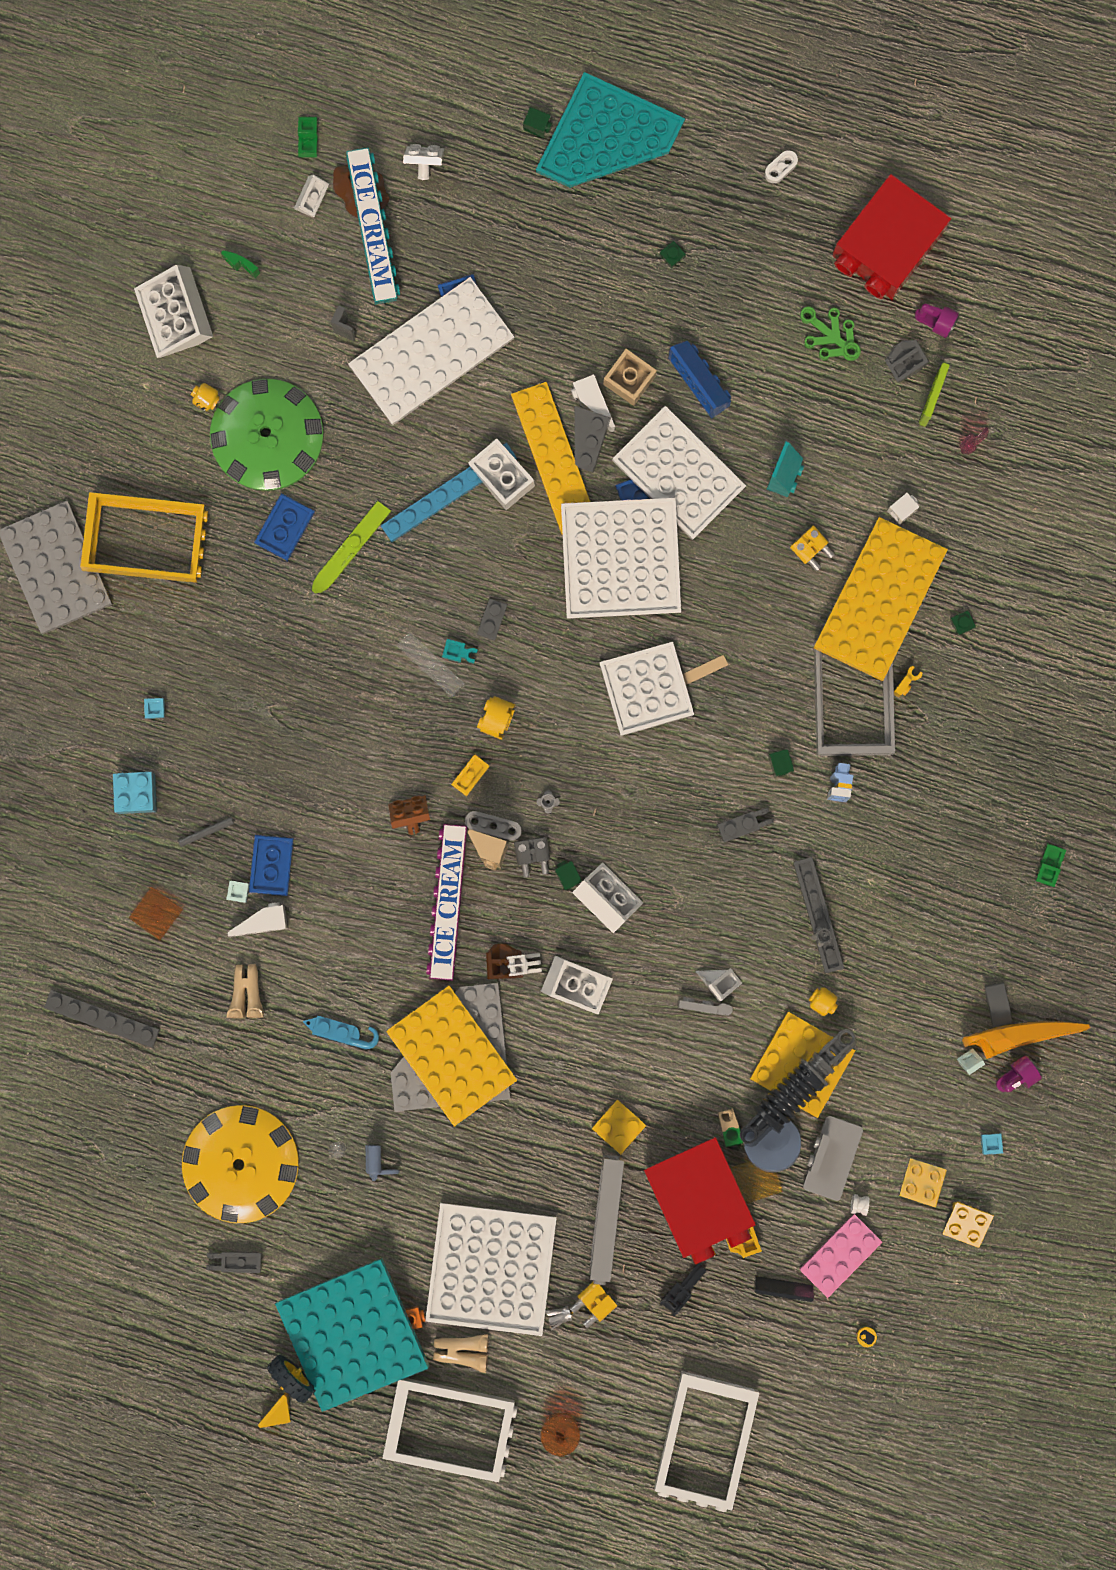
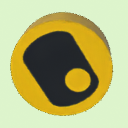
(866, 1336)

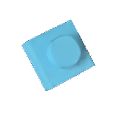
(154, 708)
(991, 1144)

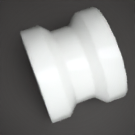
(859, 1204)

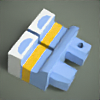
(843, 783)

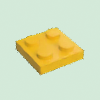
(618, 1126)

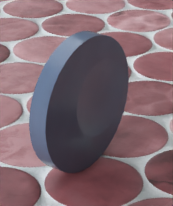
(775, 1150)

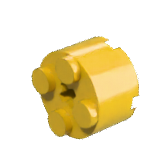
(497, 717)

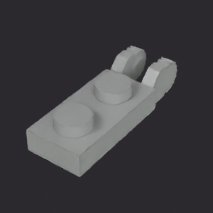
(706, 1006)

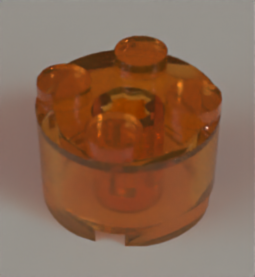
(562, 1445)

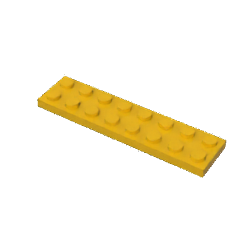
(550, 448)

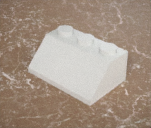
(607, 897)

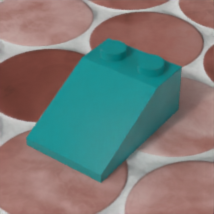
(786, 470)

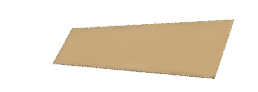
(704, 669)

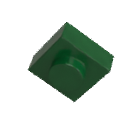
(672, 254)
(962, 623)

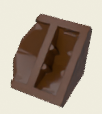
(498, 963)

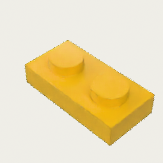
(470, 775)

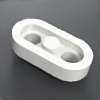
(779, 166)

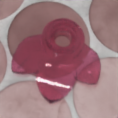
(969, 444)

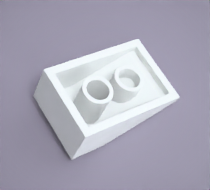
(502, 474)
(576, 985)

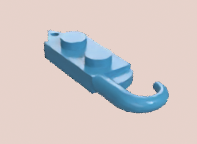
(340, 1032)

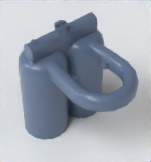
(373, 1162)

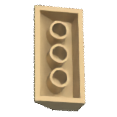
(490, 849)

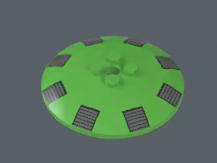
(271, 460)

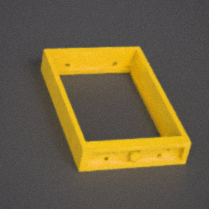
(89, 549)

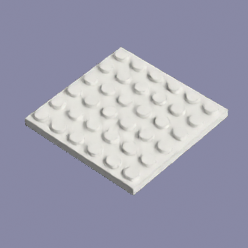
(621, 558)
(491, 1269)

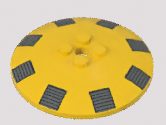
(268, 1159)

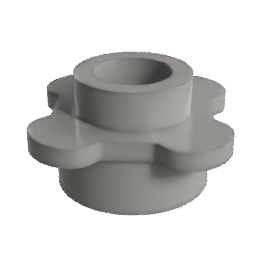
(553, 802)

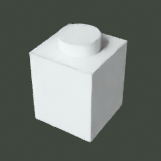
(903, 508)

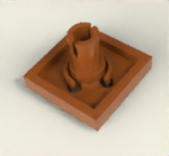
(409, 813)

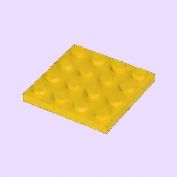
(791, 1043)

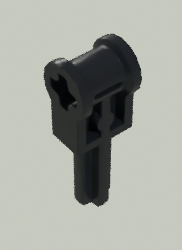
(679, 1293)

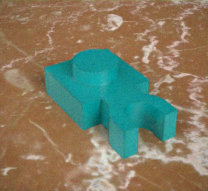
(456, 651)

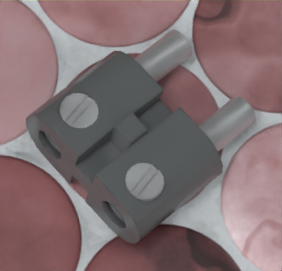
(532, 851)

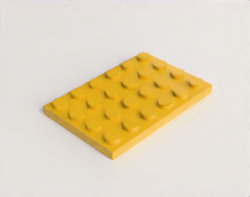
(451, 1055)

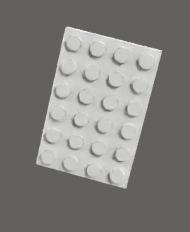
(674, 463)

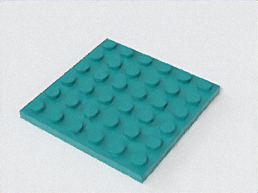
(352, 1334)

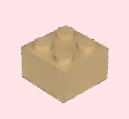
(629, 377)

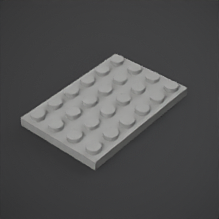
(47, 565)

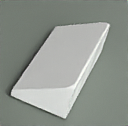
(311, 195)

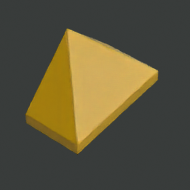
(278, 1414)

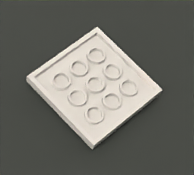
(646, 688)

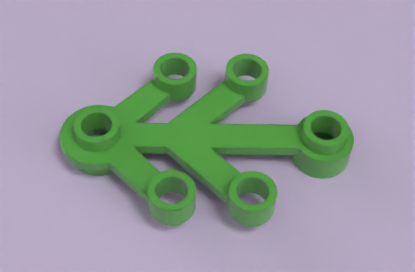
(831, 336)

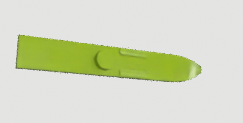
(350, 547)

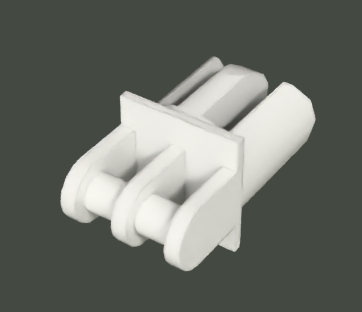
(522, 965)

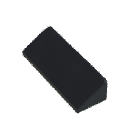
(783, 1289)

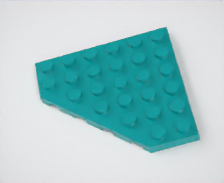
(606, 133)

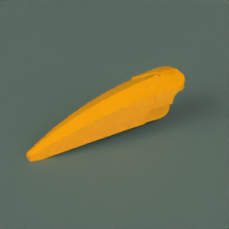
(1012, 1036)

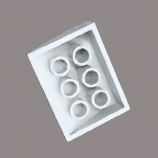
(173, 311)

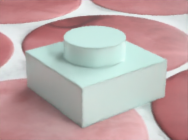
(238, 891)
(971, 1061)

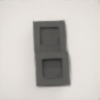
(998, 1004)

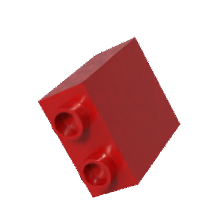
(890, 238)
(700, 1200)

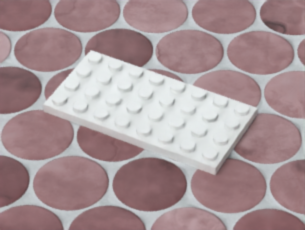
(431, 351)

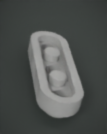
(485, 820)

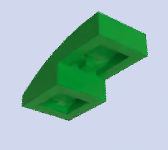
(307, 137)
(237, 261)
(1050, 865)

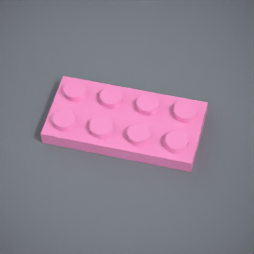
(840, 1255)

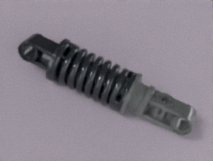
(796, 1089)

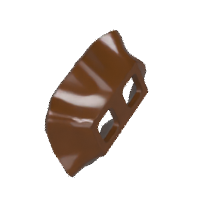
(343, 188)

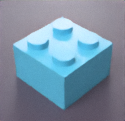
(134, 792)

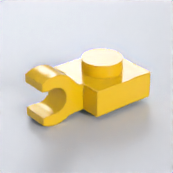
(904, 687)

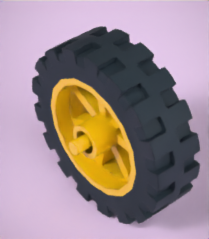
(291, 1378)

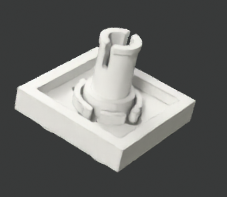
(423, 157)

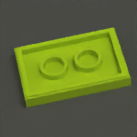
(934, 394)

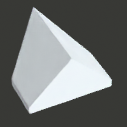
(720, 982)

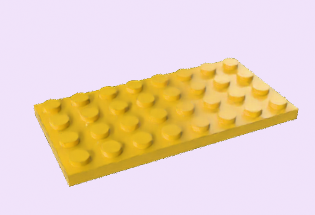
(880, 599)

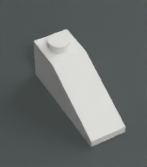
(591, 398)
(266, 920)

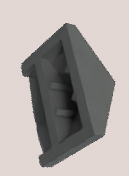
(906, 359)

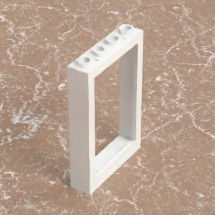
(720, 1388)
(453, 1393)

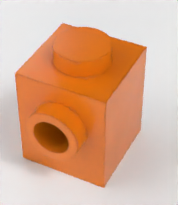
(416, 1316)

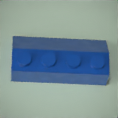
(699, 378)

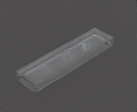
(430, 664)

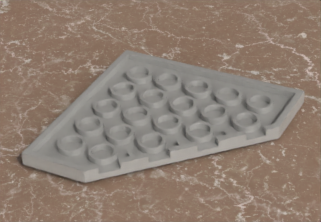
(485, 1009)

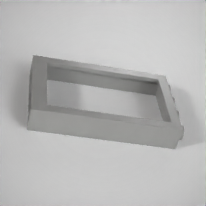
(854, 749)
(606, 1219)

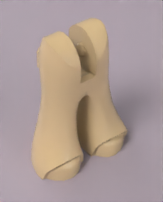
(254, 1007)
(474, 1360)

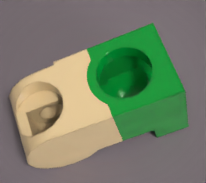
(729, 1128)

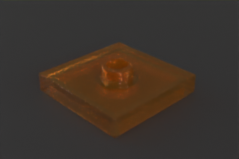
(156, 913)

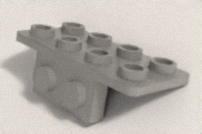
(832, 1158)

